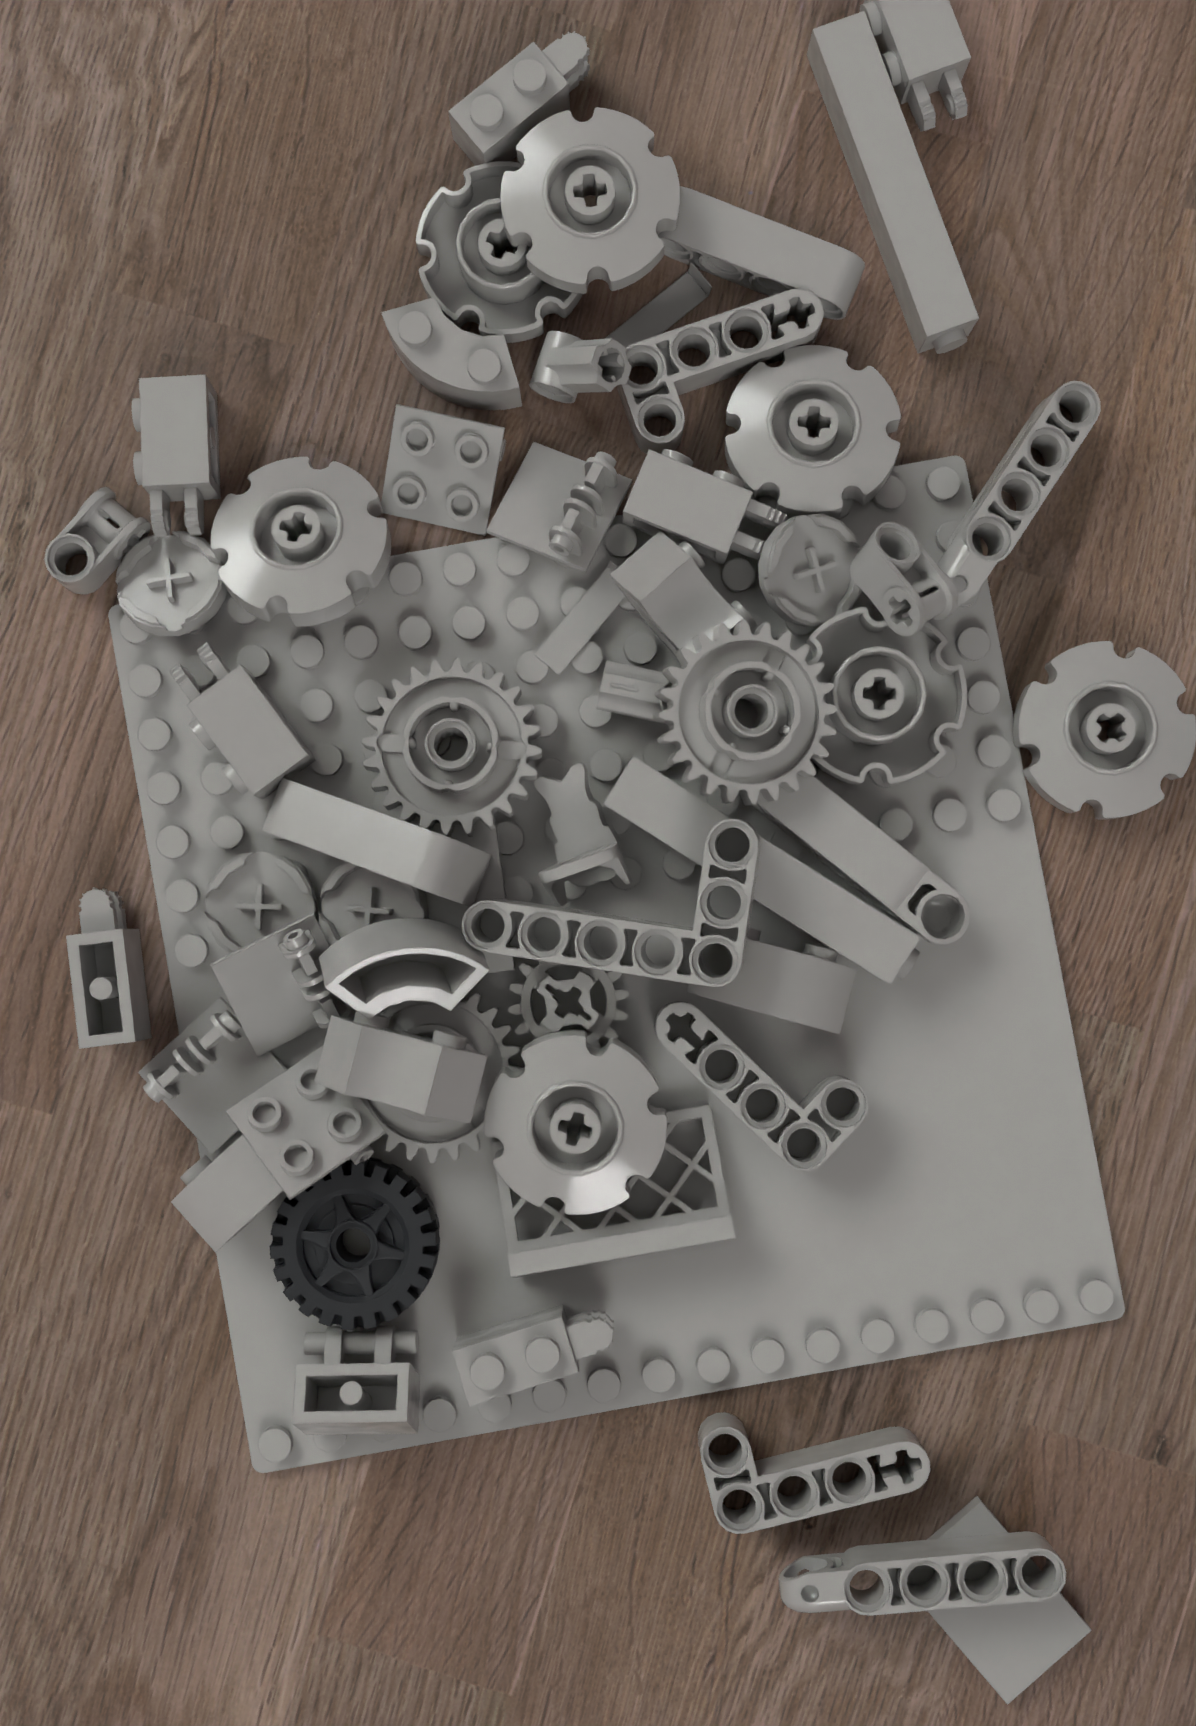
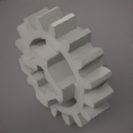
(585, 979)

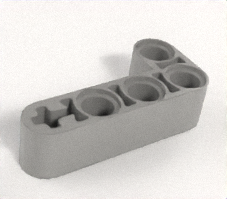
(723, 358)
(377, 842)
(749, 1077)
(812, 1464)

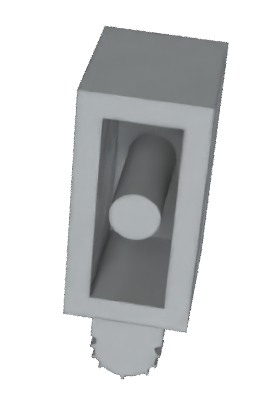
(921, 54)
(518, 98)
(177, 447)
(696, 507)
(243, 726)
(107, 974)
(528, 1351)

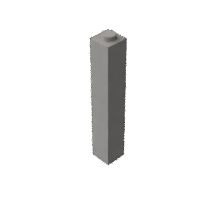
(892, 184)
(781, 880)

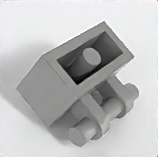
(357, 1396)

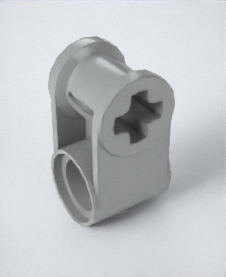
(96, 537)
(898, 578)

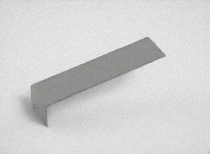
(664, 309)
(581, 622)

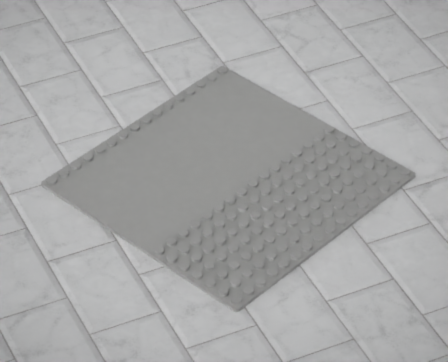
(931, 1229)

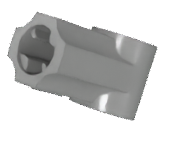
(578, 366)
(631, 691)

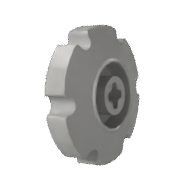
(596, 158)
(469, 283)
(820, 393)
(301, 541)
(920, 689)
(1145, 734)
(619, 1131)

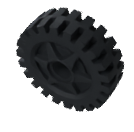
(348, 1286)

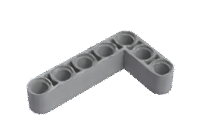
(633, 933)

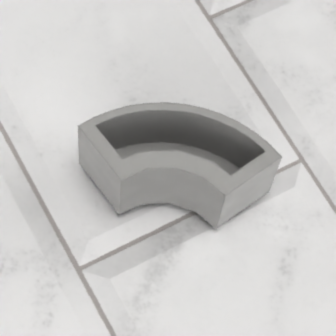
(451, 361)
(674, 595)
(402, 963)
(783, 982)
(401, 1068)
(226, 1193)

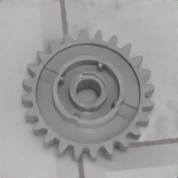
(445, 707)
(705, 722)
(483, 1037)

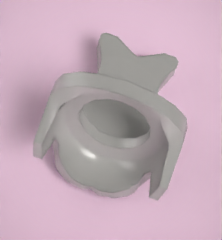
(586, 844)

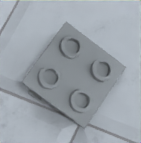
(442, 469)
(560, 505)
(280, 985)
(208, 1073)
(304, 1127)

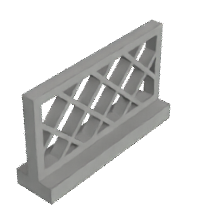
(632, 1237)

